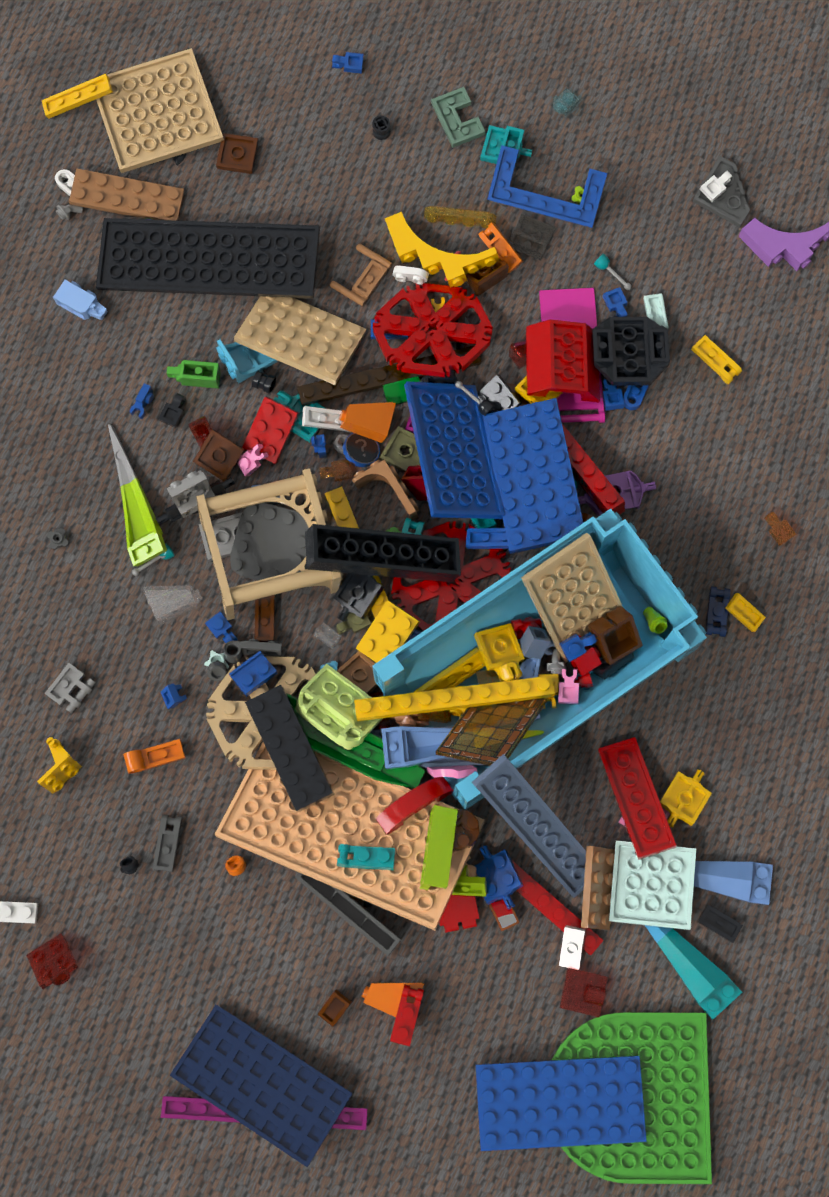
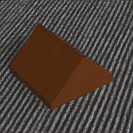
(487, 277)

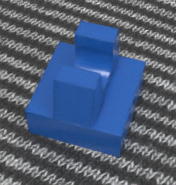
(171, 695)

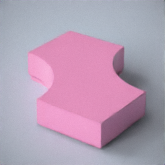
(451, 771)

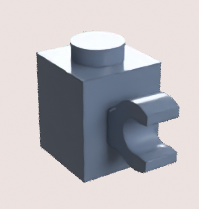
(535, 643)

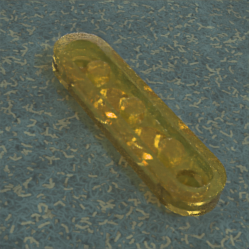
(452, 216)

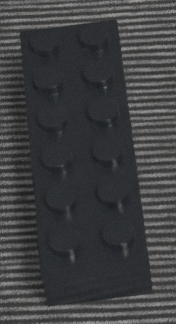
(289, 748)

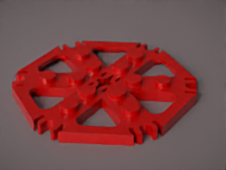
(438, 339)
(448, 598)

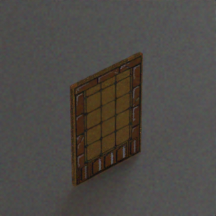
(490, 731)

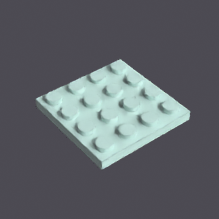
(653, 888)

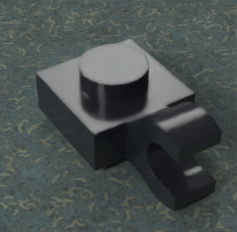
(172, 413)

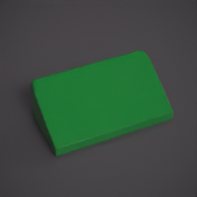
(395, 391)

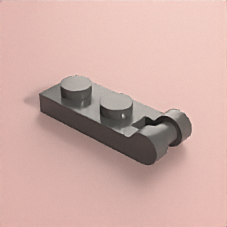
(167, 843)

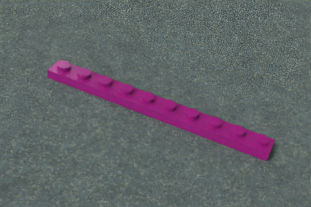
(203, 1110)

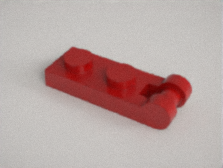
(406, 1016)

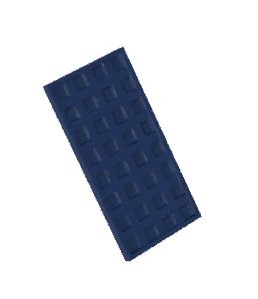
(261, 1085)

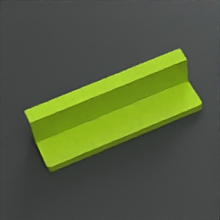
(438, 847)

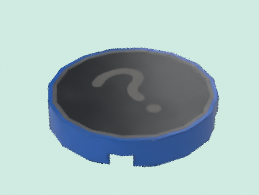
(361, 450)

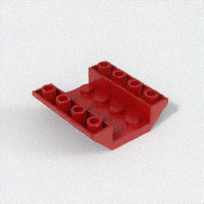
(561, 360)

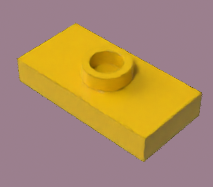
(745, 612)

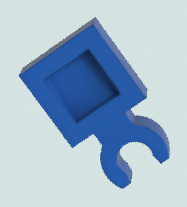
(612, 397)

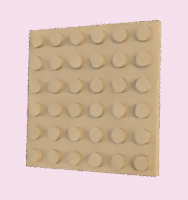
(158, 111)

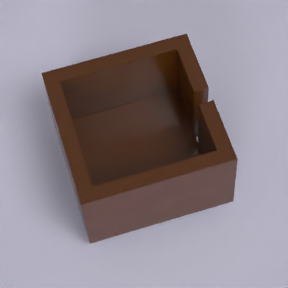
(615, 635)

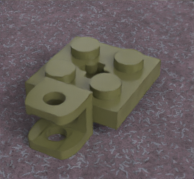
(393, 455)

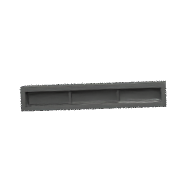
(352, 913)

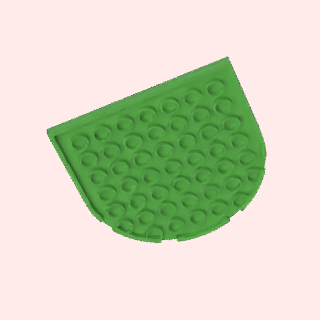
(673, 1091)

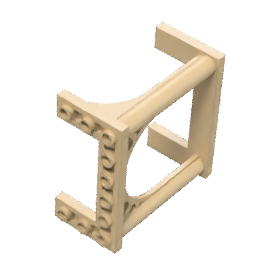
(269, 492)

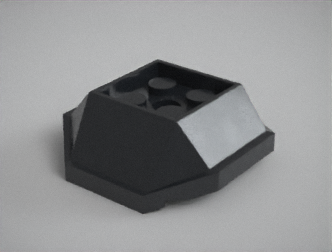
(636, 335)

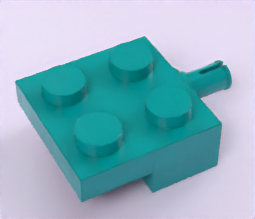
(509, 137)

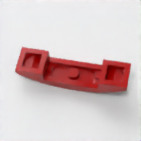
(412, 802)

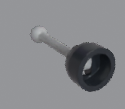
(485, 407)

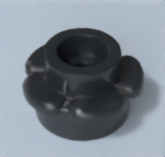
(129, 865)

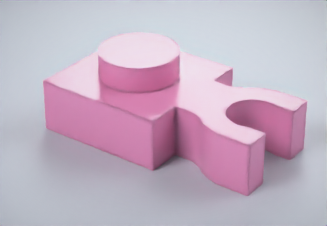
(250, 460)
(568, 690)

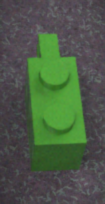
(196, 373)

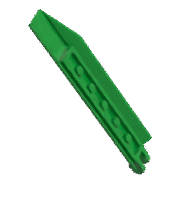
(365, 758)

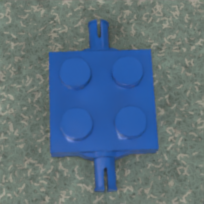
(500, 876)

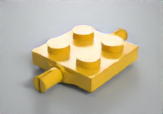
(685, 798)

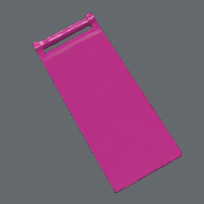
(580, 307)

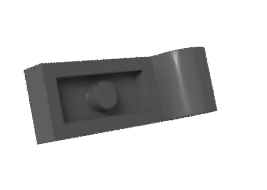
(251, 647)

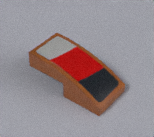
(505, 917)

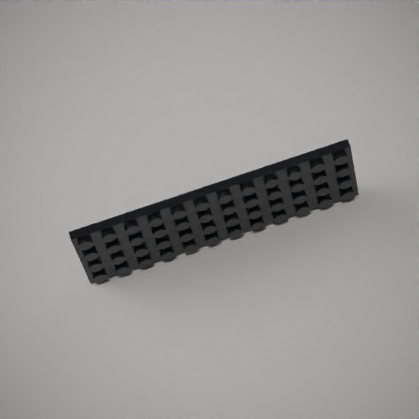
(208, 258)

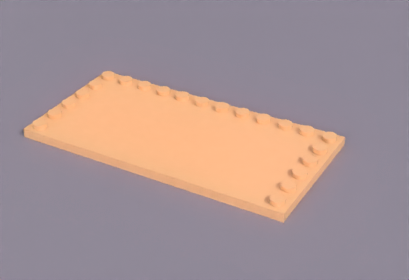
(308, 840)

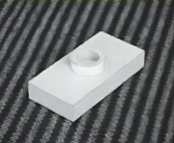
(572, 947)

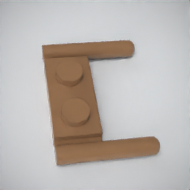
(369, 278)

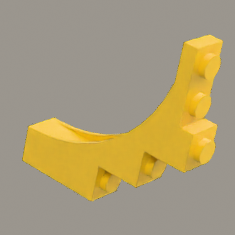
(432, 259)

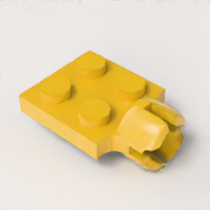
(501, 651)

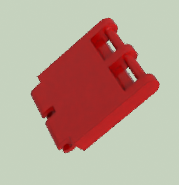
(459, 909)

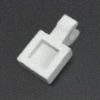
(715, 187)

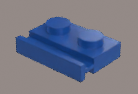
(253, 673)

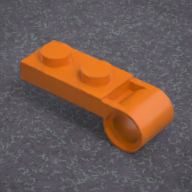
(154, 756)

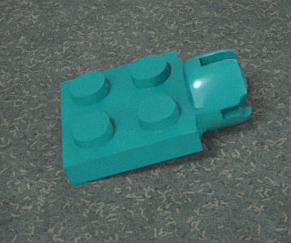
(294, 403)

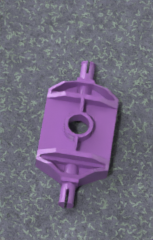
(629, 486)

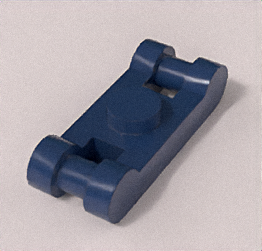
(717, 611)

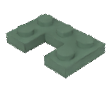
(455, 130)

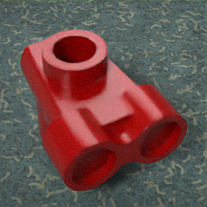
(520, 626)

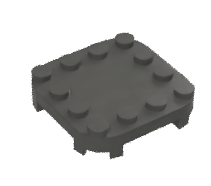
(268, 542)

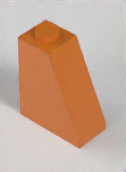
(368, 419)
(387, 996)

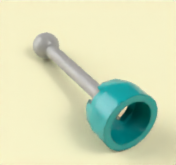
(603, 263)
(165, 556)

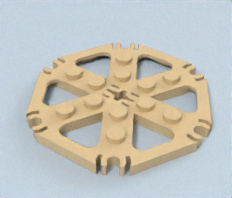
(238, 712)

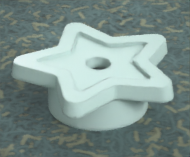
(214, 657)

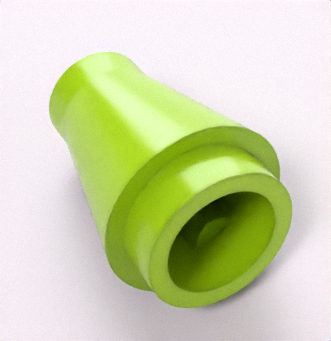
(655, 621)

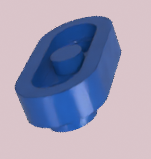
(635, 394)

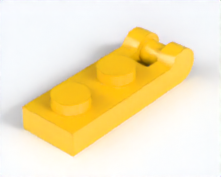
(716, 359)

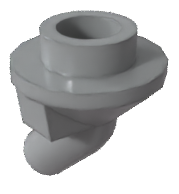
(64, 211)
(556, 666)

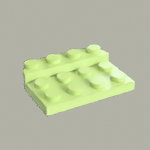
(330, 708)

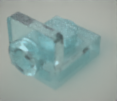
(565, 102)

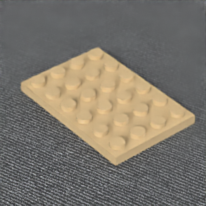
(301, 336)
(571, 590)

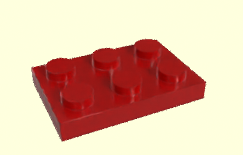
(271, 428)

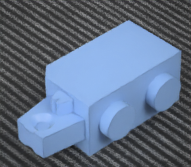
(78, 301)

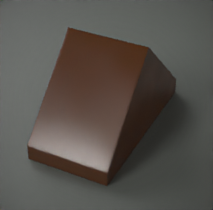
(334, 1007)

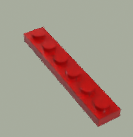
(554, 910)

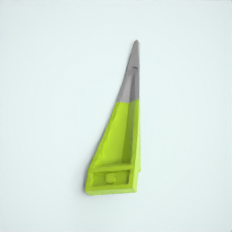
(142, 528)

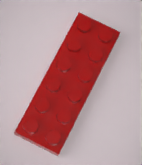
(637, 798)

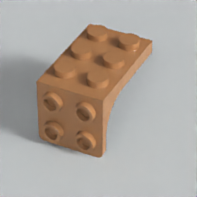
(382, 472)

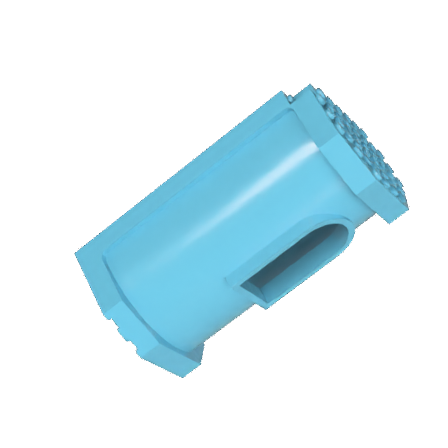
(638, 584)

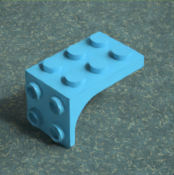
(242, 361)

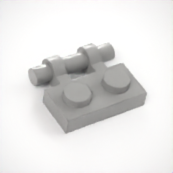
(65, 684)

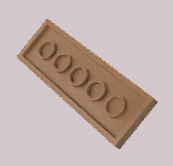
(125, 196)

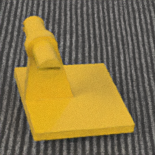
(64, 767)

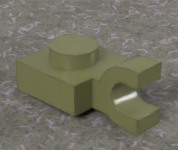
(353, 622)

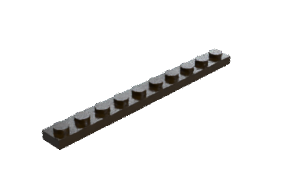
(365, 380)

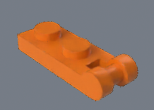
(503, 247)

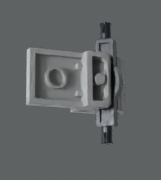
(185, 492)

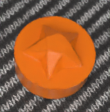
(235, 865)

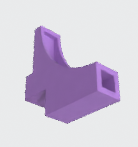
(774, 245)

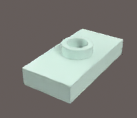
(656, 309)

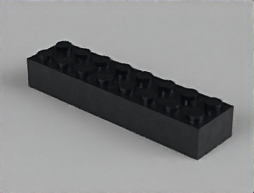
(382, 553)

